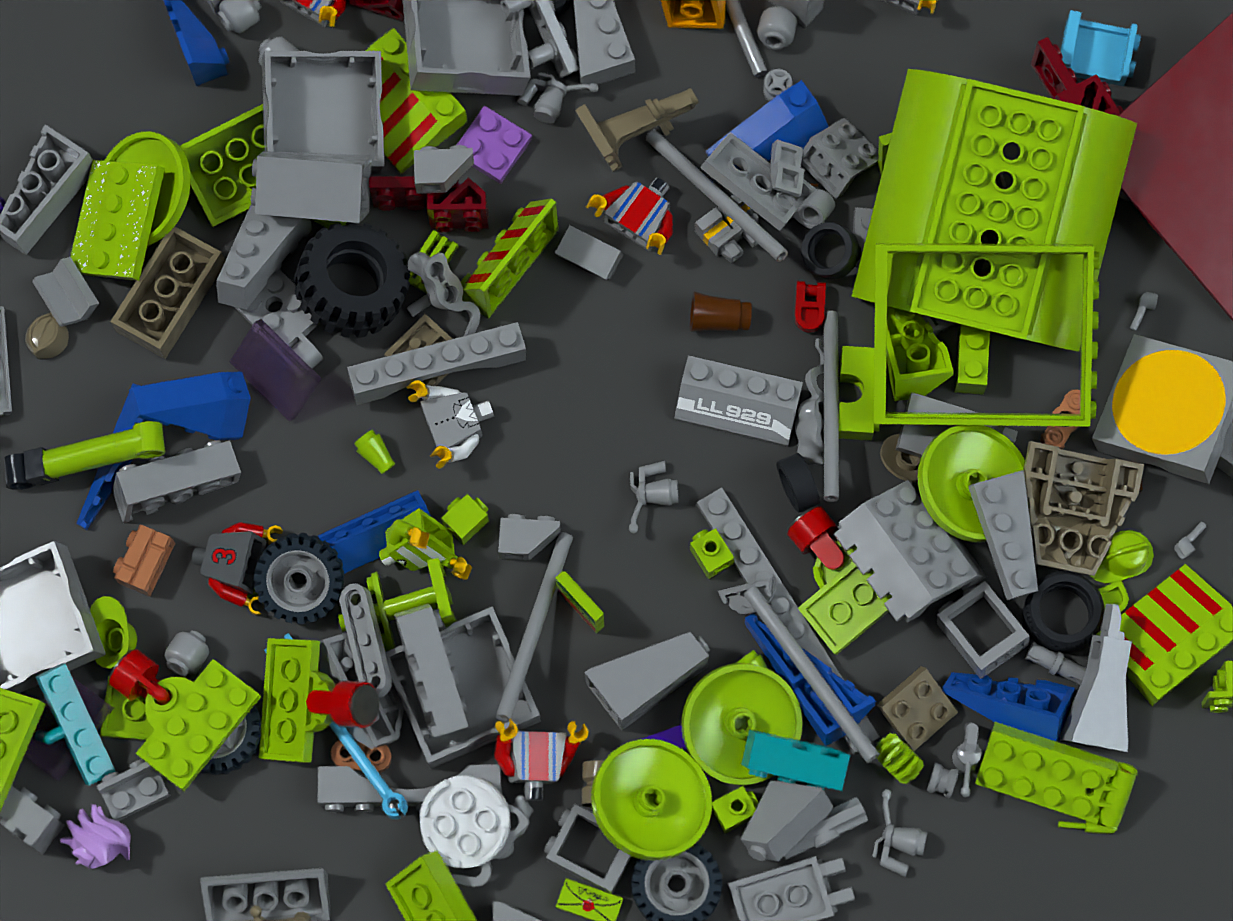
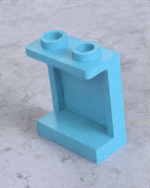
(1099, 49)

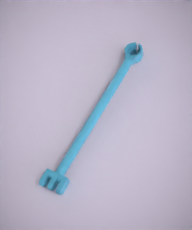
(368, 769)

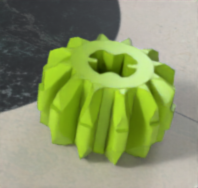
(899, 758)

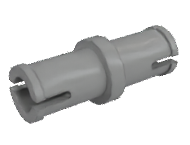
(1056, 663)

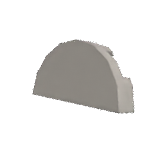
(736, 600)

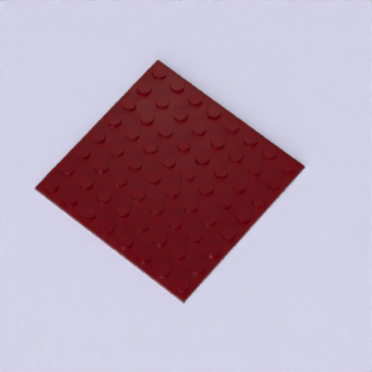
(1184, 161)

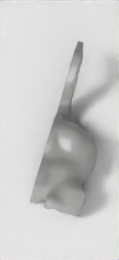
(443, 286)
(810, 416)
(519, 815)

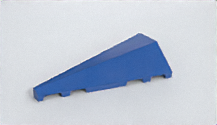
(105, 476)
(813, 708)

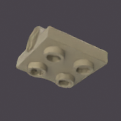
(421, 334)
(917, 708)

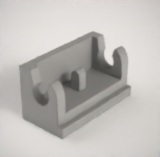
(589, 253)

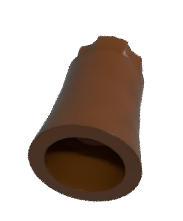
(719, 313)

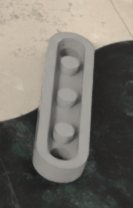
(365, 638)

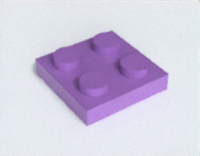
(495, 143)

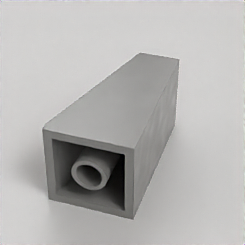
(312, 185)
(645, 678)

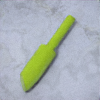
(1089, 827)

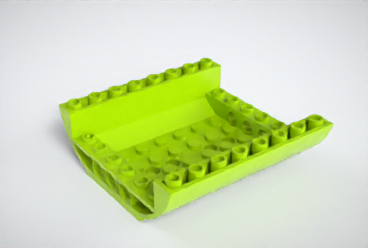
(944, 190)

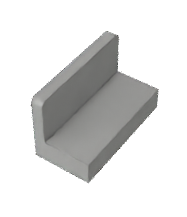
(66, 293)

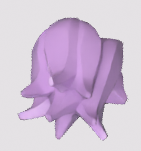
(97, 839)

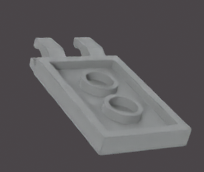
(915, 438)
(791, 892)

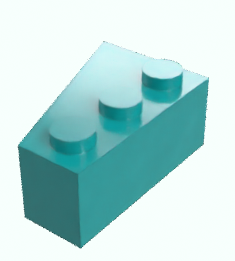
(795, 760)

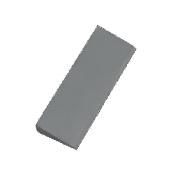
(277, 894)

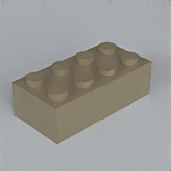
(168, 292)

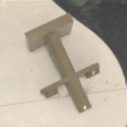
(616, 130)

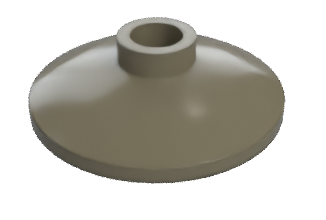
(899, 463)

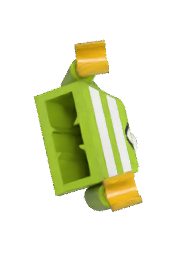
(421, 539)

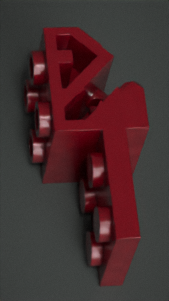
(1062, 81)
(458, 208)

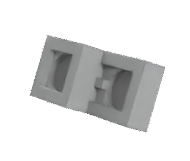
(786, 168)

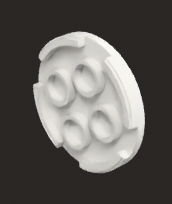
(465, 821)

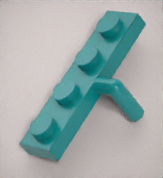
(74, 725)

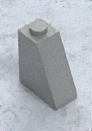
(783, 819)

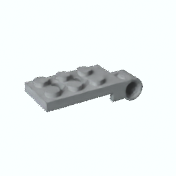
(773, 205)
(289, 322)

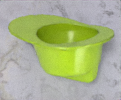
(1126, 558)
(114, 630)

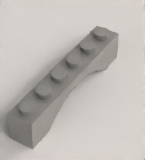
(478, 350)
(346, 788)

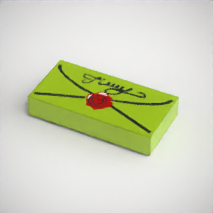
(588, 902)

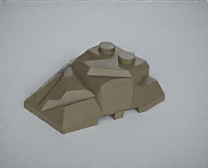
(1076, 505)

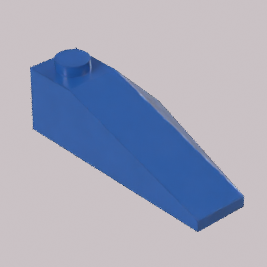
(198, 45)
(788, 117)
(203, 403)
(1027, 707)

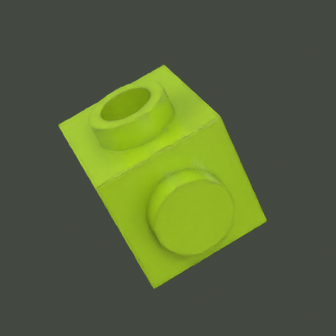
(465, 517)
(711, 552)
(734, 808)

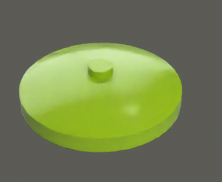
(175, 187)
(954, 463)
(724, 710)
(651, 799)

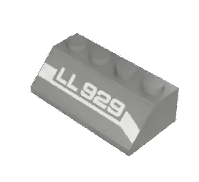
(738, 401)

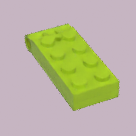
(1056, 775)
(429, 892)

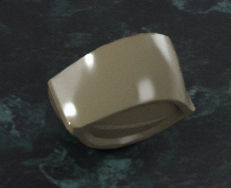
(46, 337)

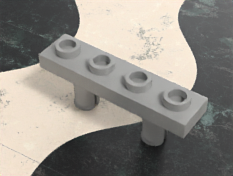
(552, 33)

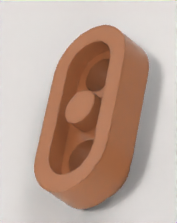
(380, 765)

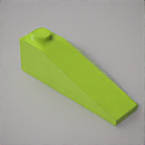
(914, 355)

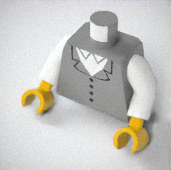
(451, 420)

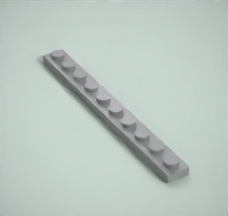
(755, 567)

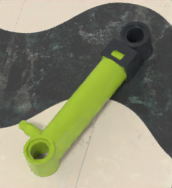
(47, 465)

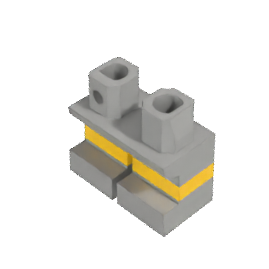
(722, 233)

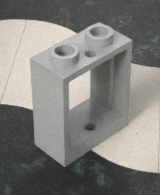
(998, 654)
(555, 844)

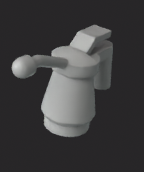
(550, 102)
(658, 492)
(967, 755)
(904, 839)

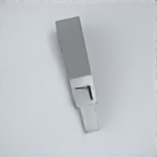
(1100, 704)

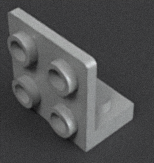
(838, 156)

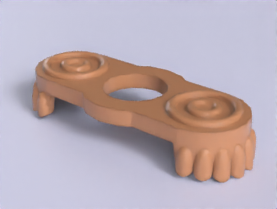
(1058, 435)

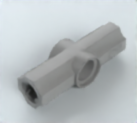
(838, 821)

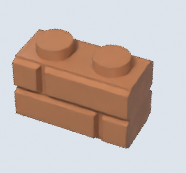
(143, 560)

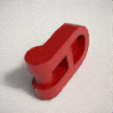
(808, 314)

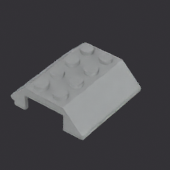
(906, 551)

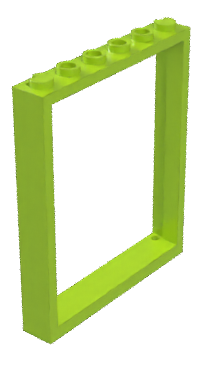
(1089, 348)

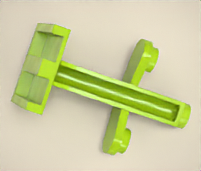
(437, 596)

